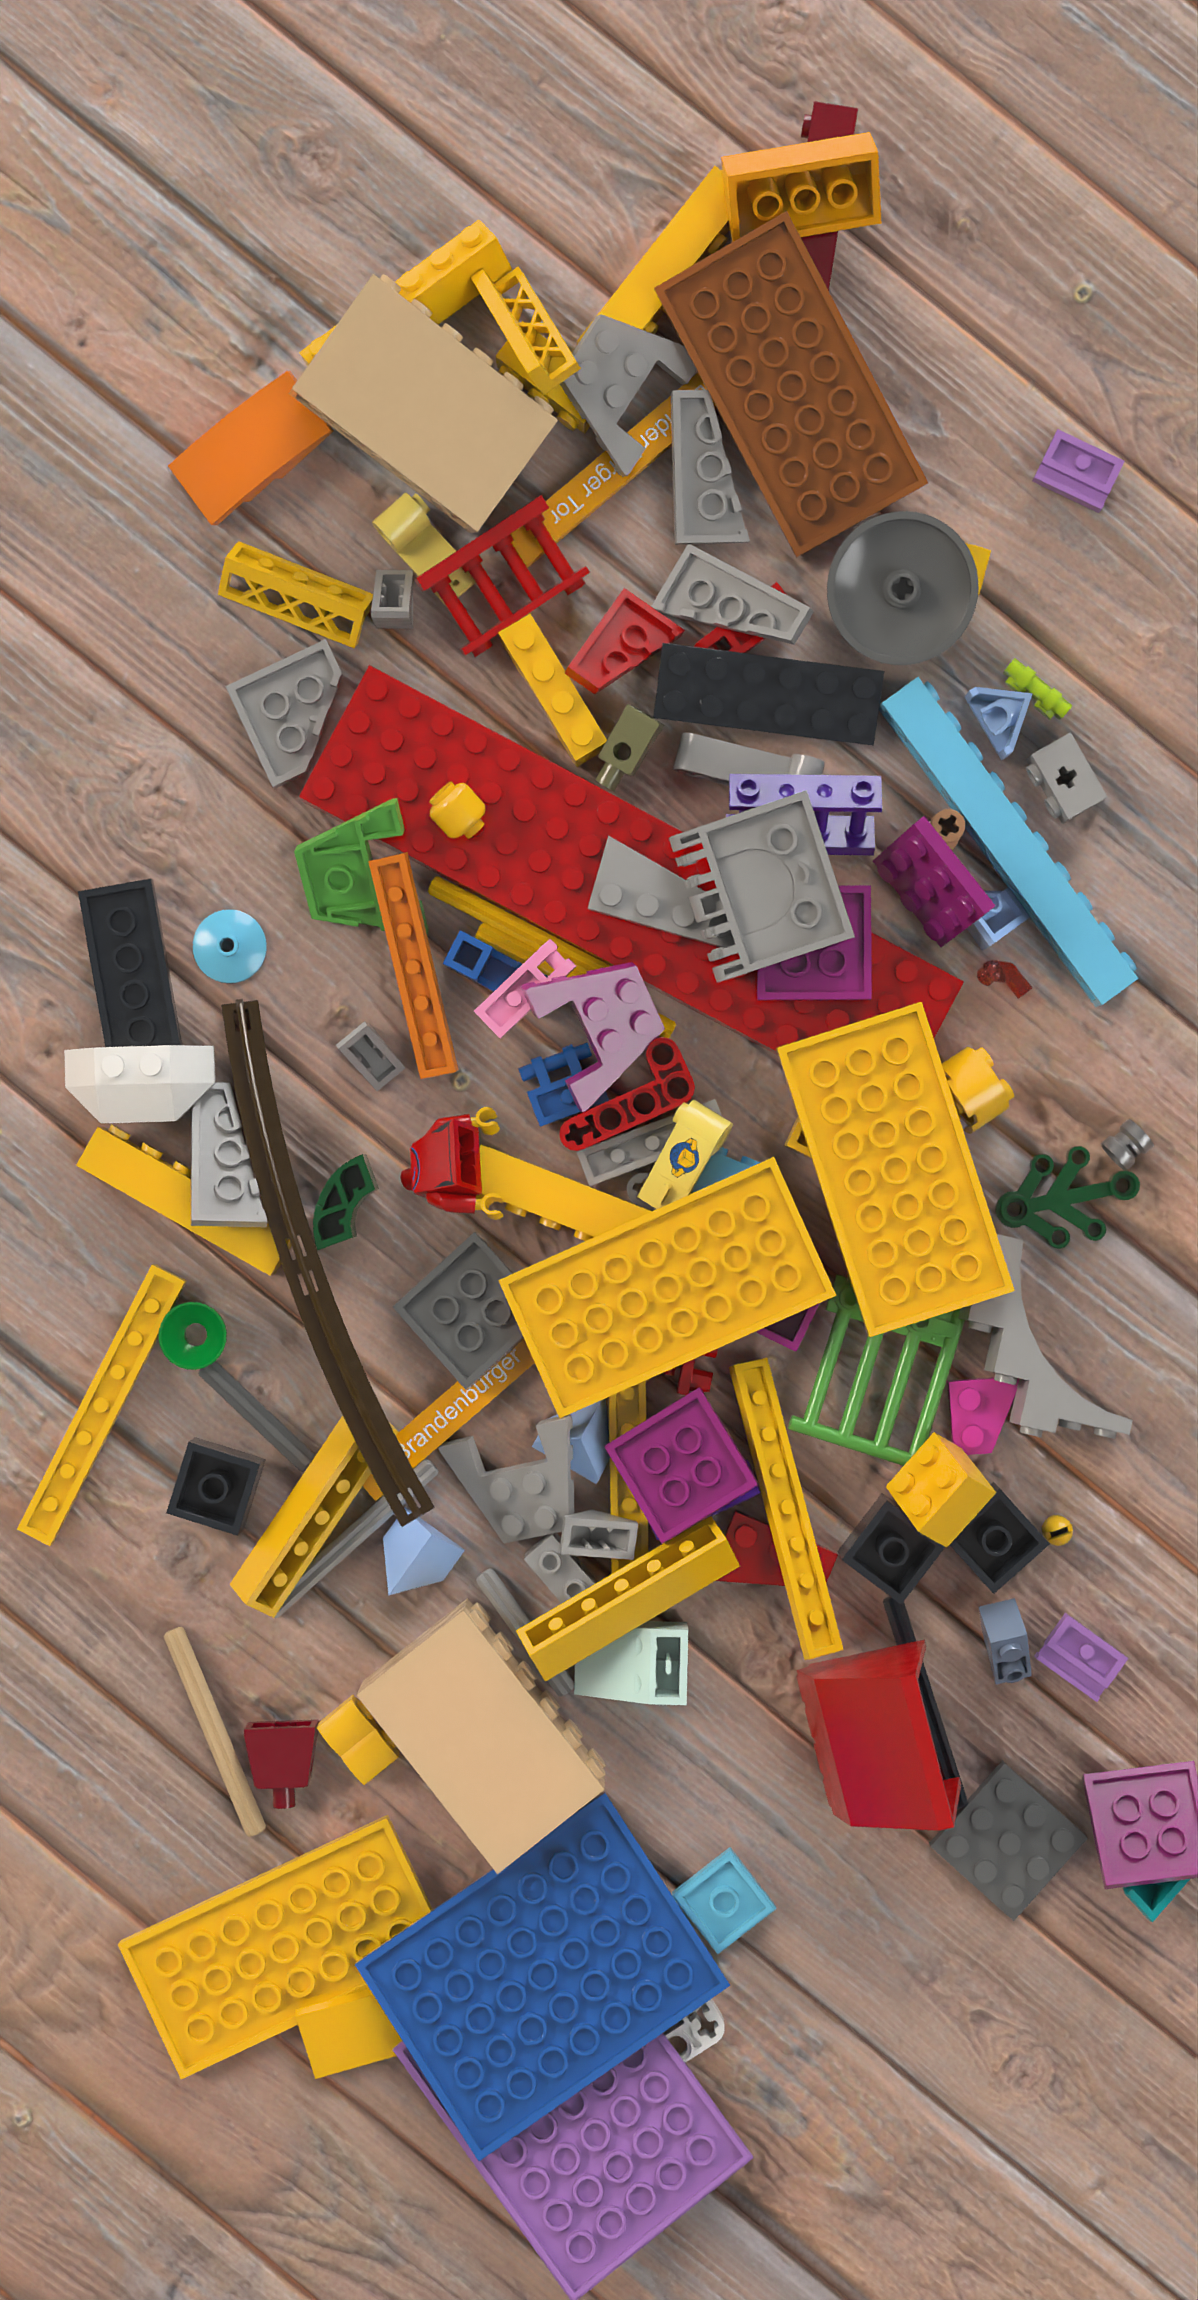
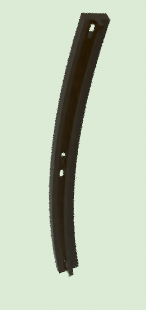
(317, 1309)

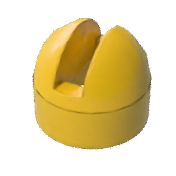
(1055, 1523)

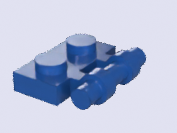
(554, 1100)

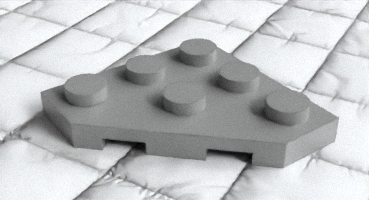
(288, 709)

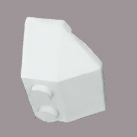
(139, 1081)

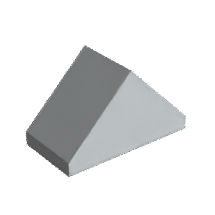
(393, 599)
(370, 1055)
(598, 1535)

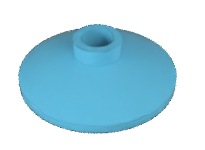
(248, 949)

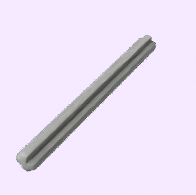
(352, 1538)

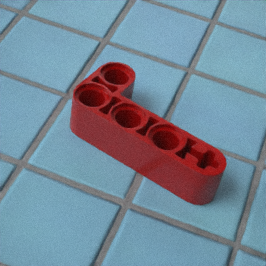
(624, 1104)

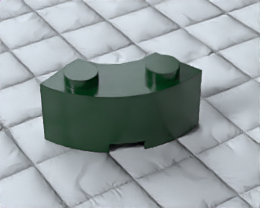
(340, 1201)

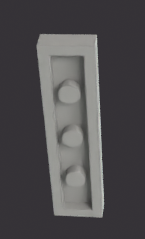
(629, 1149)

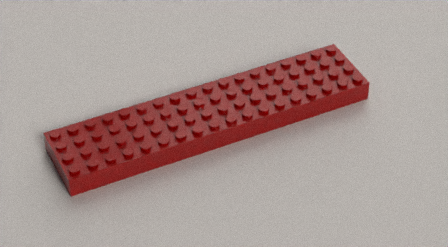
(545, 851)

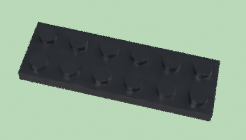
(768, 694)
(130, 965)

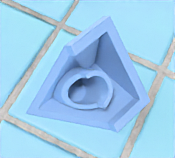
(999, 715)
(999, 920)
(588, 1439)
(417, 1555)

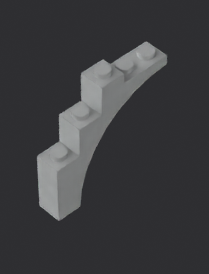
(1015, 1354)

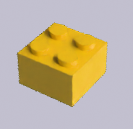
(940, 1489)

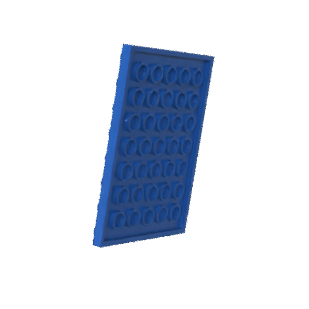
(542, 1976)

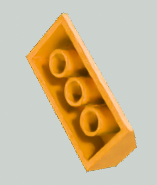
(819, 184)

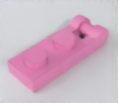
(507, 1003)

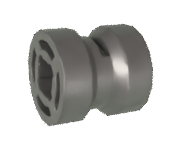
(1127, 1144)

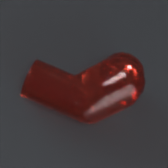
(1004, 973)

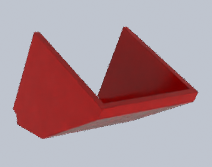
(877, 1740)

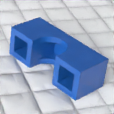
(480, 962)

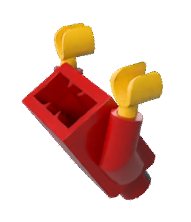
(448, 1164)

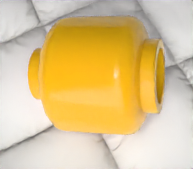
(457, 810)

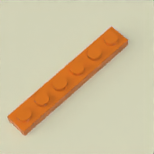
(413, 965)

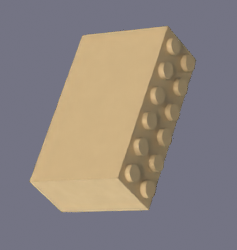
(424, 403)
(483, 1734)

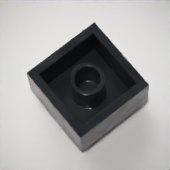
(216, 1486)
(998, 1541)
(889, 1549)

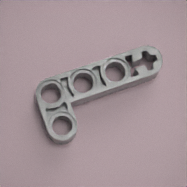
(716, 759)

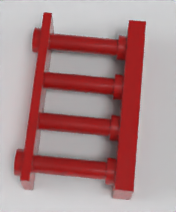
(501, 540)

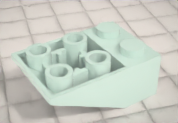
(639, 1666)

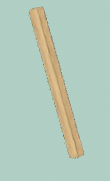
(214, 1731)

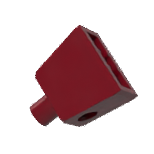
(281, 1756)

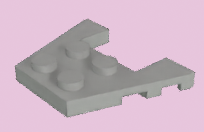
(613, 367)
(524, 1497)

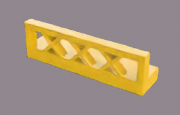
(514, 330)
(299, 583)

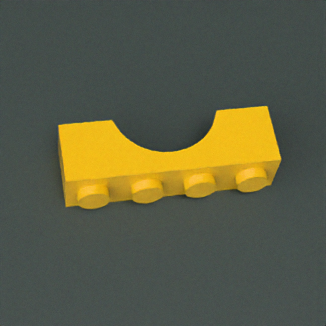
(553, 689)

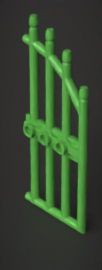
(939, 1330)

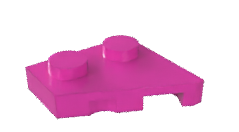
(978, 1412)

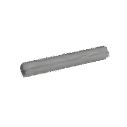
(515, 1619)

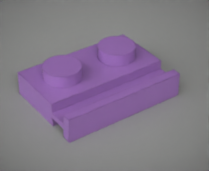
(1078, 471)
(1081, 1657)

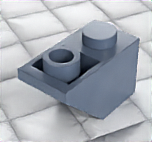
(1005, 1641)

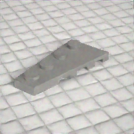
(702, 480)
(727, 598)
(649, 895)
(220, 1165)

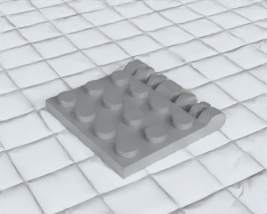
(769, 884)

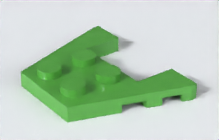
(338, 870)

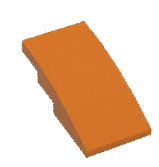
(249, 449)

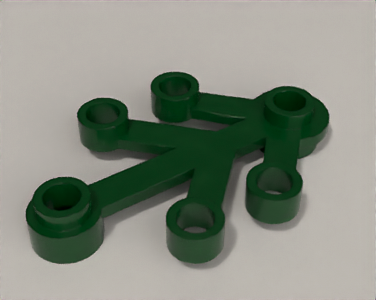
(1059, 1199)

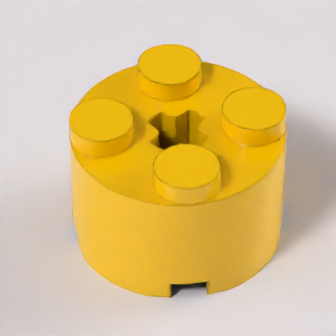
(976, 1088)

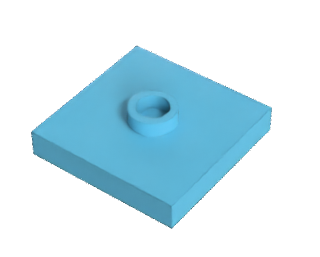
(723, 1900)

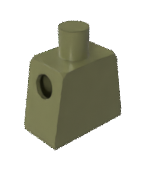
(637, 731)

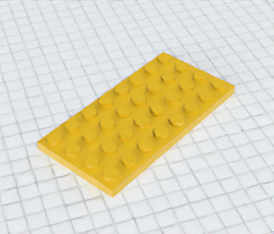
(895, 1169)
(667, 1287)
(273, 1945)

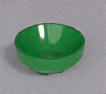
(174, 1341)

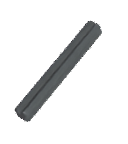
(257, 1415)

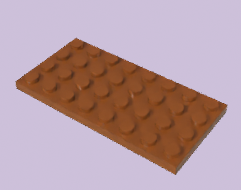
(791, 384)

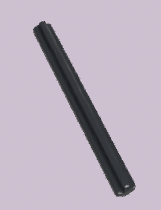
(904, 1633)

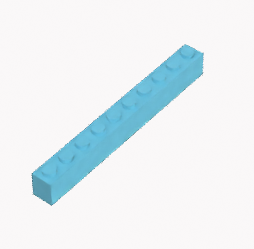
(1008, 842)

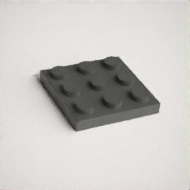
(464, 1311)
(1008, 1840)

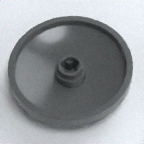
(902, 588)

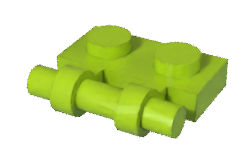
(1049, 700)

